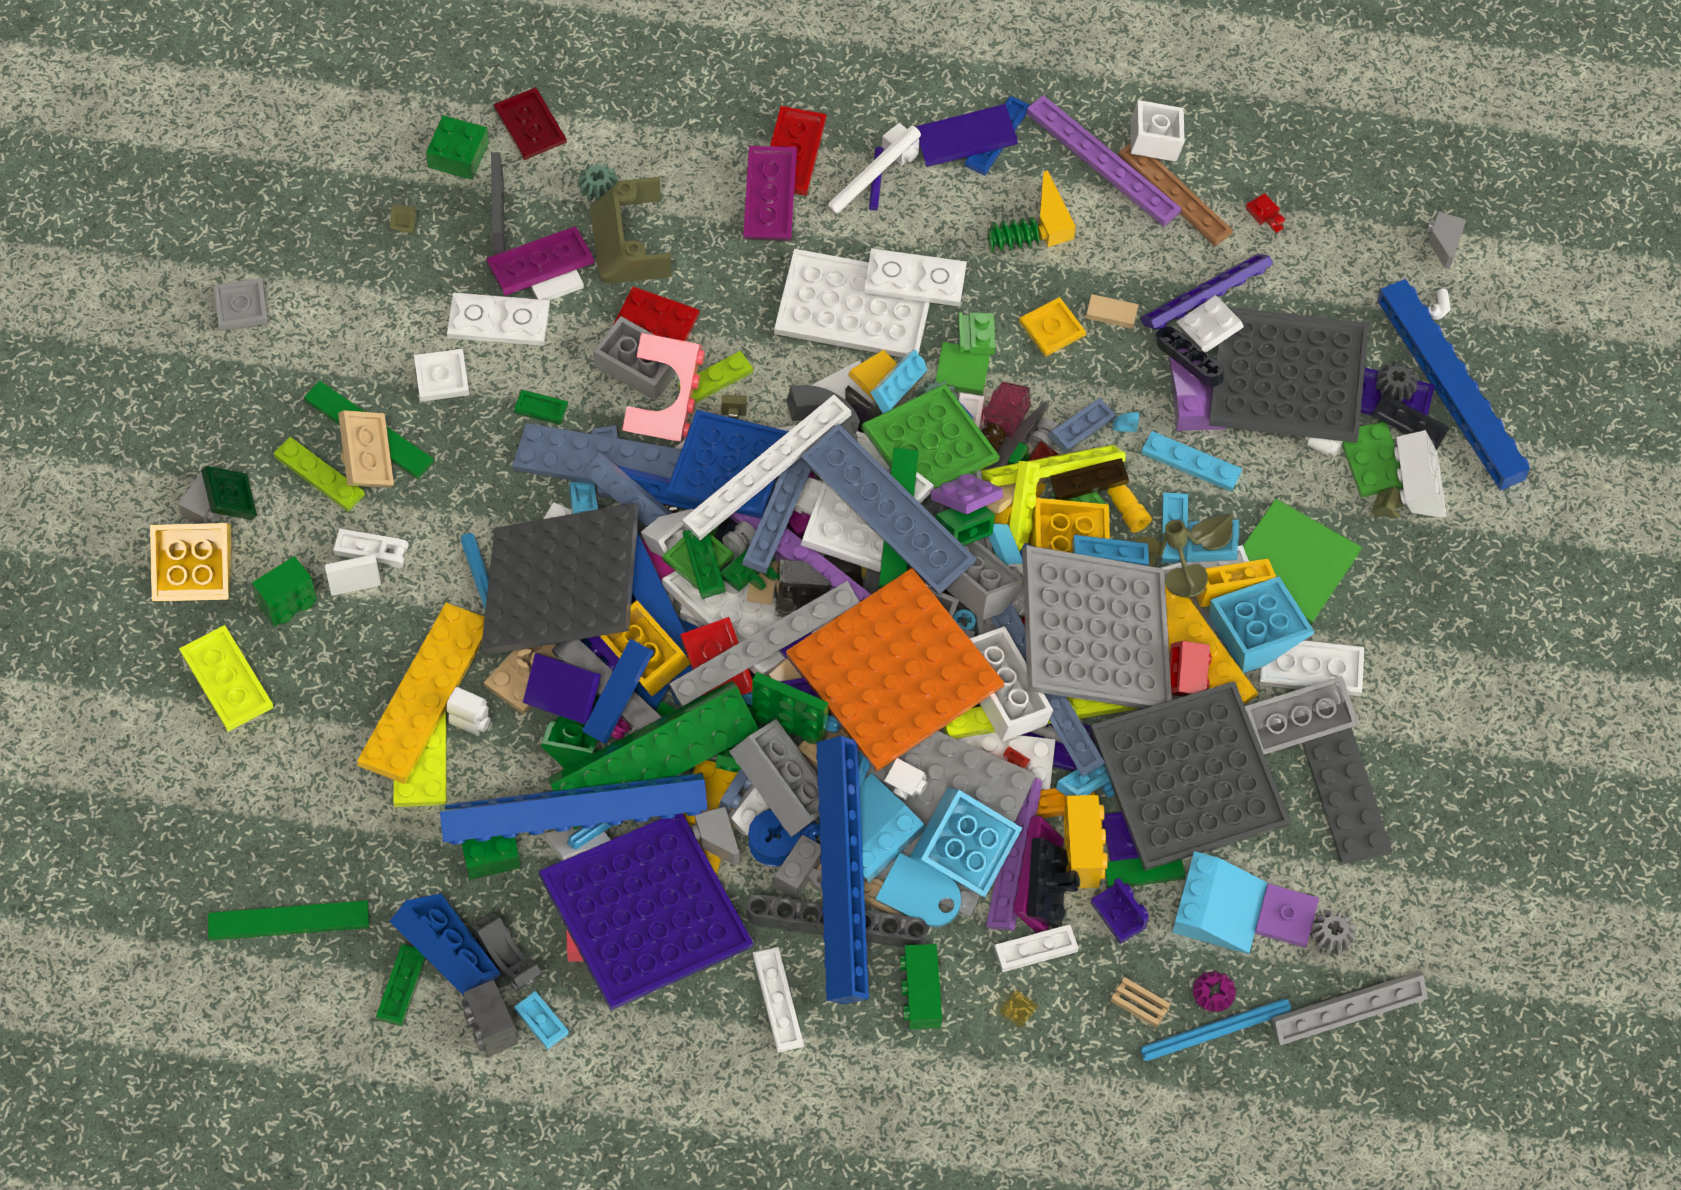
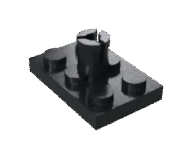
(1049, 882)

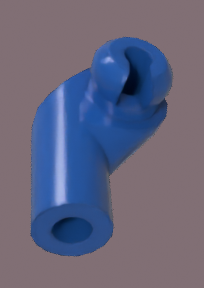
(811, 831)

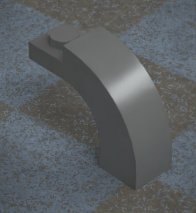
(806, 398)
(503, 952)

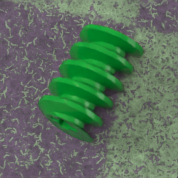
(1012, 234)

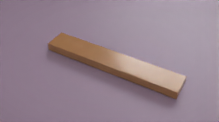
(1192, 208)

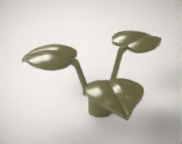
(1210, 533)

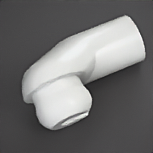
(1442, 307)

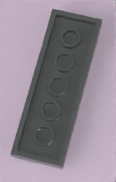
(1347, 797)

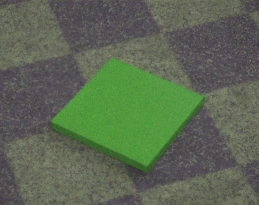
(941, 432)
(1302, 554)

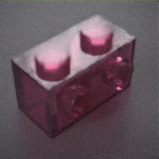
(1007, 407)

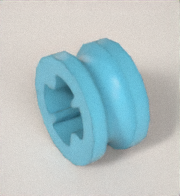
(965, 614)

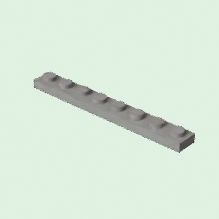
(764, 643)

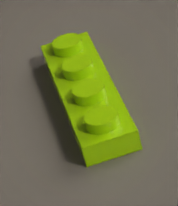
(318, 474)

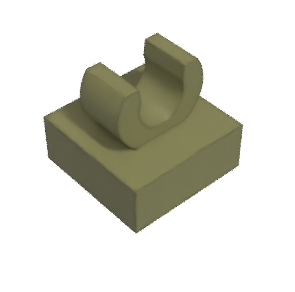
(403, 218)
(734, 405)
(1387, 502)

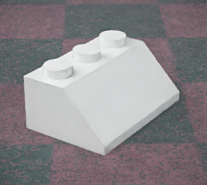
(1420, 474)

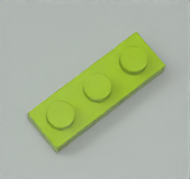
(721, 375)

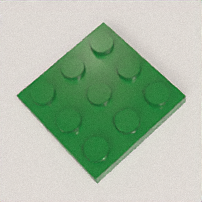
(792, 708)

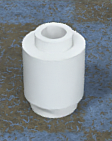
(1324, 445)

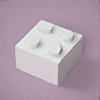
(1157, 130)

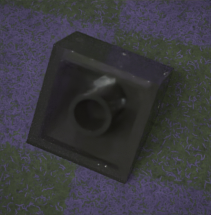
(796, 586)

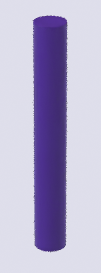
(875, 185)

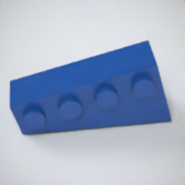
(444, 941)

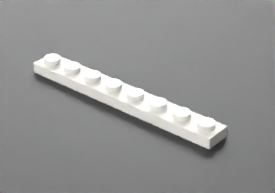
(766, 467)

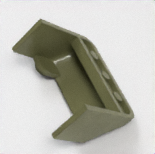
(621, 259)

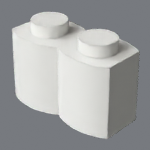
(468, 711)

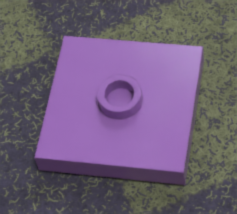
(1287, 915)

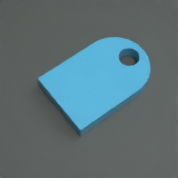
(917, 892)

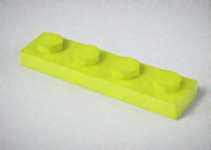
(1024, 502)

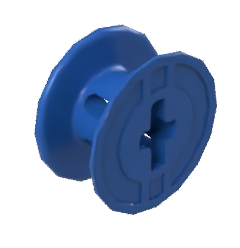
(765, 851)

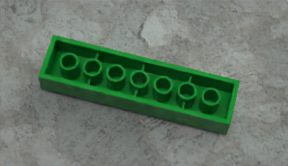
(667, 744)

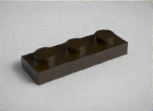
(1089, 479)

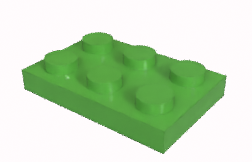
(1373, 460)

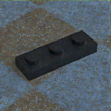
(1409, 419)

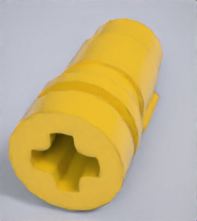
(1133, 513)

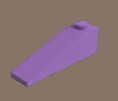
(1190, 398)

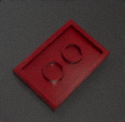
(530, 123)

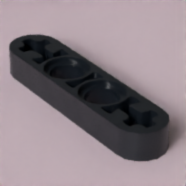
(1186, 358)

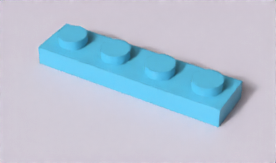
(899, 381)
(1191, 461)

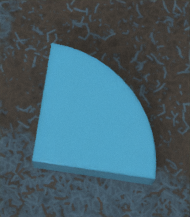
(1126, 422)

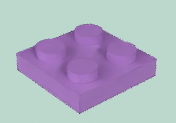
(966, 493)

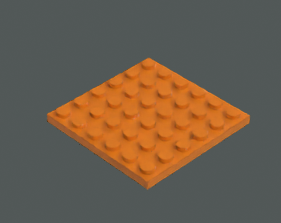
(894, 669)

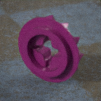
(1219, 1001)

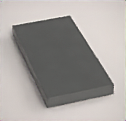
(497, 199)

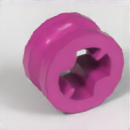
(620, 728)

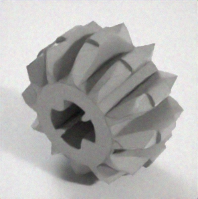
(1323, 930)

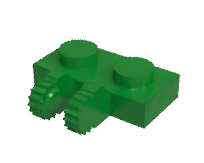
(739, 575)

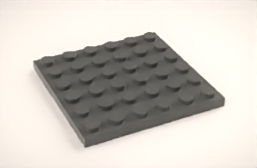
(1292, 376)
(560, 579)
(1189, 775)

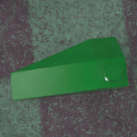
(568, 742)

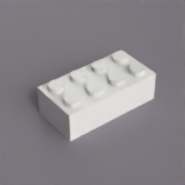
(1013, 707)

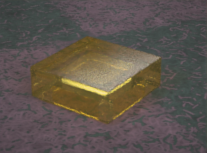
(1018, 1009)

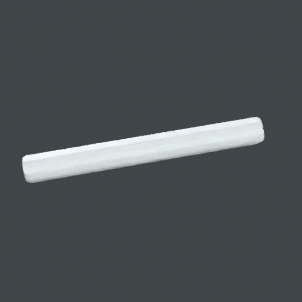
(874, 169)

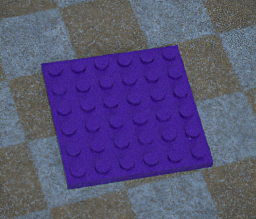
(645, 910)

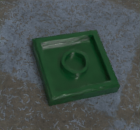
(229, 493)

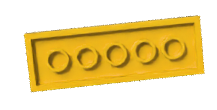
(1189, 625)

